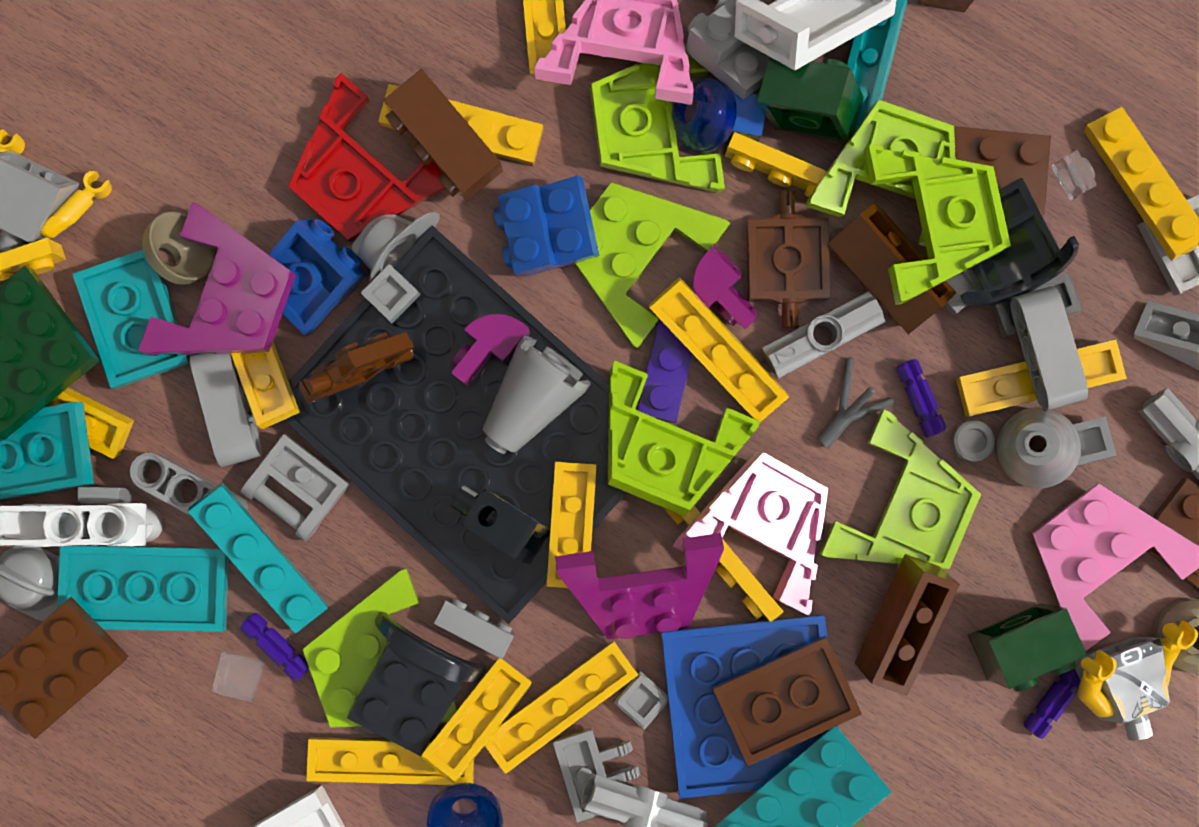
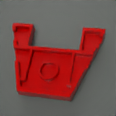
(345, 180)

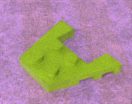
(638, 131)
(897, 131)
(956, 210)
(628, 235)
(662, 459)
(923, 513)
(351, 647)

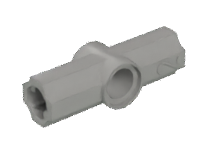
(844, 323)
(1175, 427)
(637, 805)

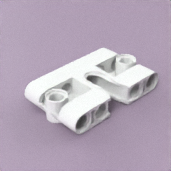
(79, 525)

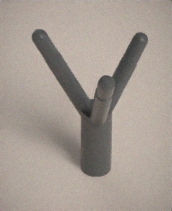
(846, 416)

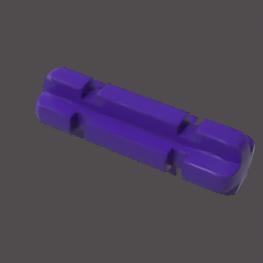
(921, 398)
(275, 646)
(1053, 704)

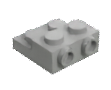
(726, 57)

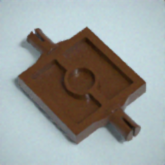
(788, 259)
(357, 365)

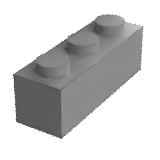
(475, 627)

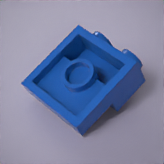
(546, 226)
(321, 269)

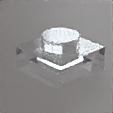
(1075, 175)

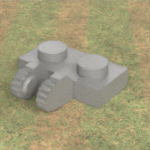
(580, 757)

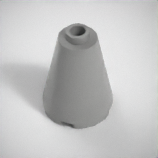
(531, 396)
(1038, 468)

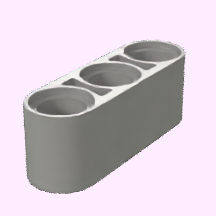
(1049, 348)
(225, 408)
(172, 480)

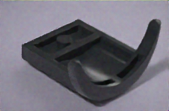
(1030, 258)
(410, 687)

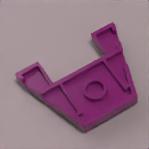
(239, 300)
(643, 600)

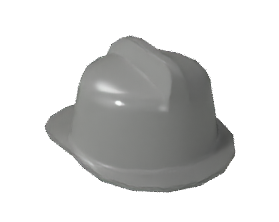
(389, 239)
(30, 580)

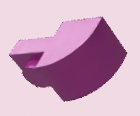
(715, 281)
(493, 336)

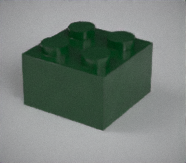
(812, 100)
(1028, 646)

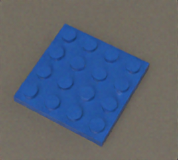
(702, 740)

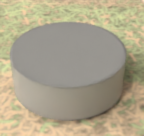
(972, 441)

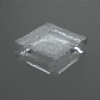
(237, 676)

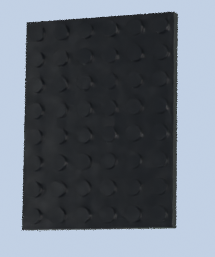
(420, 434)

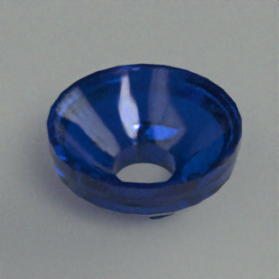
(713, 117)
(487, 813)

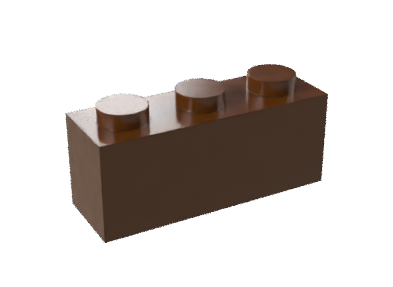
(442, 136)
(870, 248)
(906, 624)

